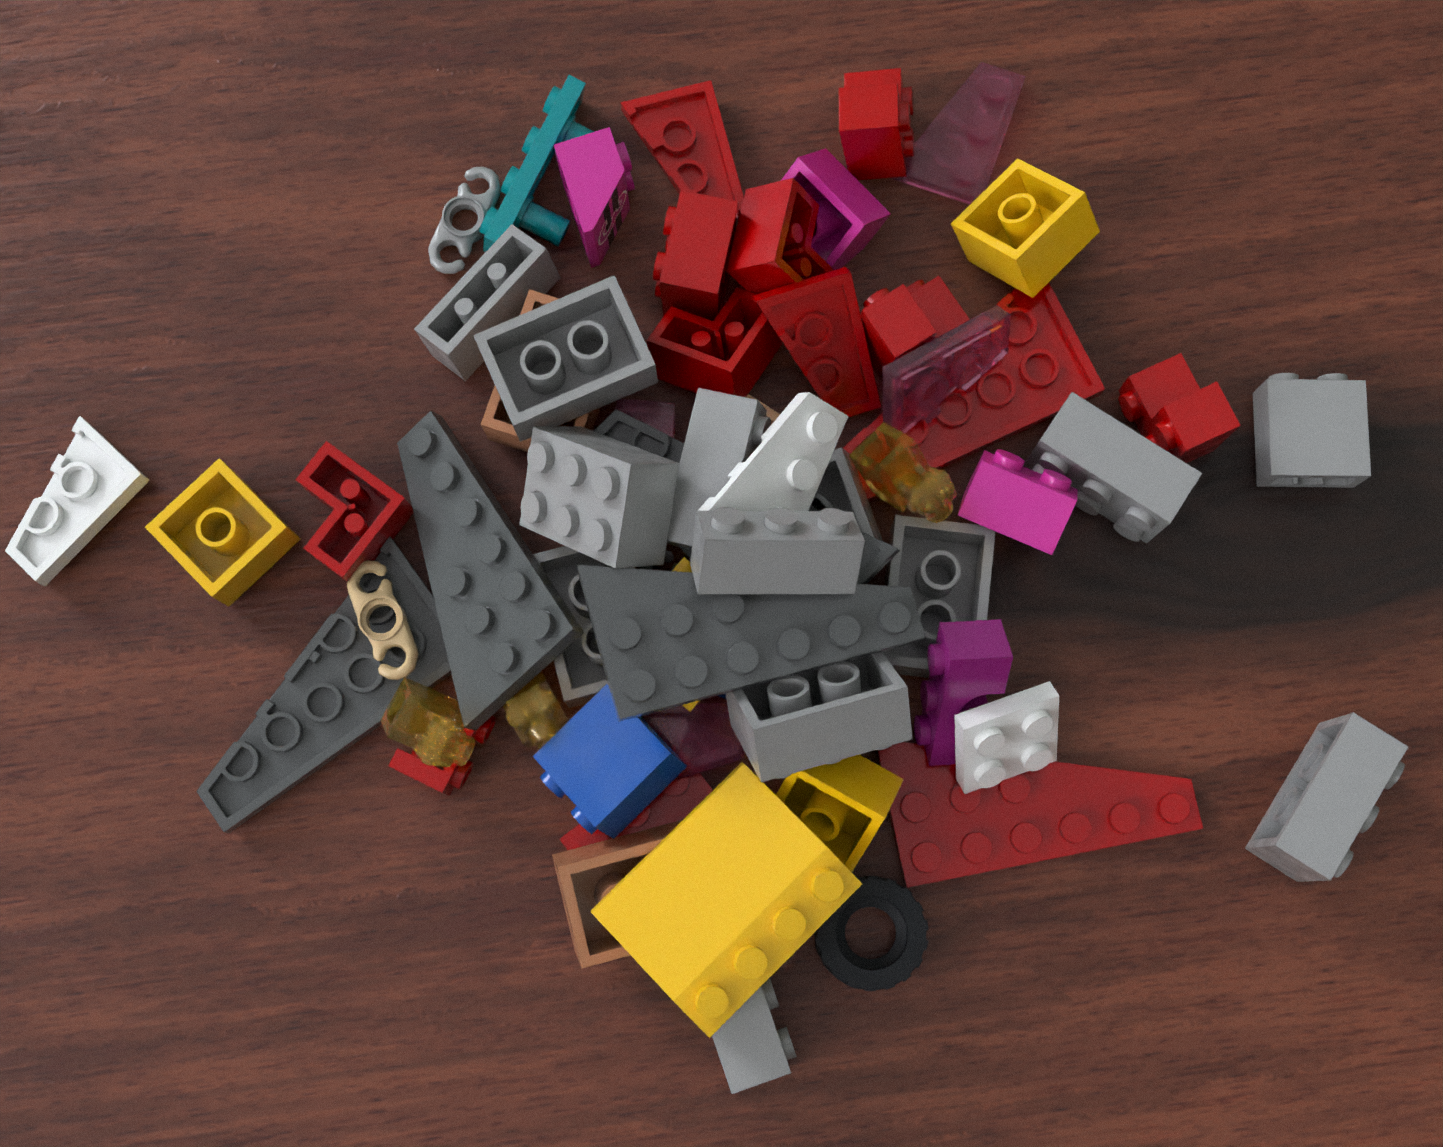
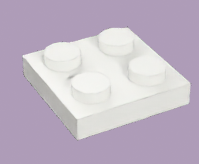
(1006, 737)

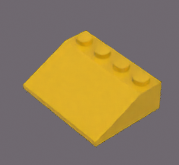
(726, 899)

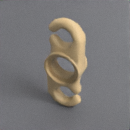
(399, 636)

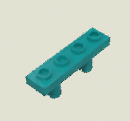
(520, 184)

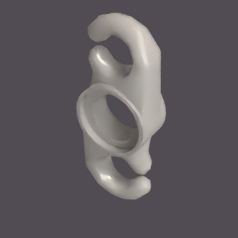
(447, 235)

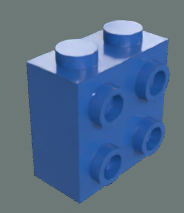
(607, 765)

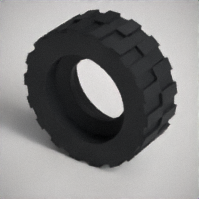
(898, 961)

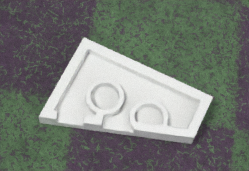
(787, 462)
(81, 498)

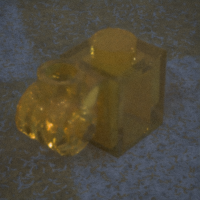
(902, 476)
(535, 712)
(428, 724)

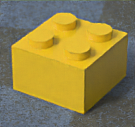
(1026, 227)
(222, 533)
(842, 803)

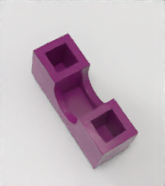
(963, 668)

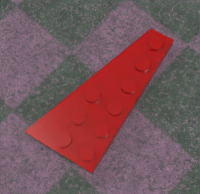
(1015, 394)
(1024, 817)

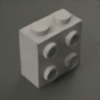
(1311, 431)

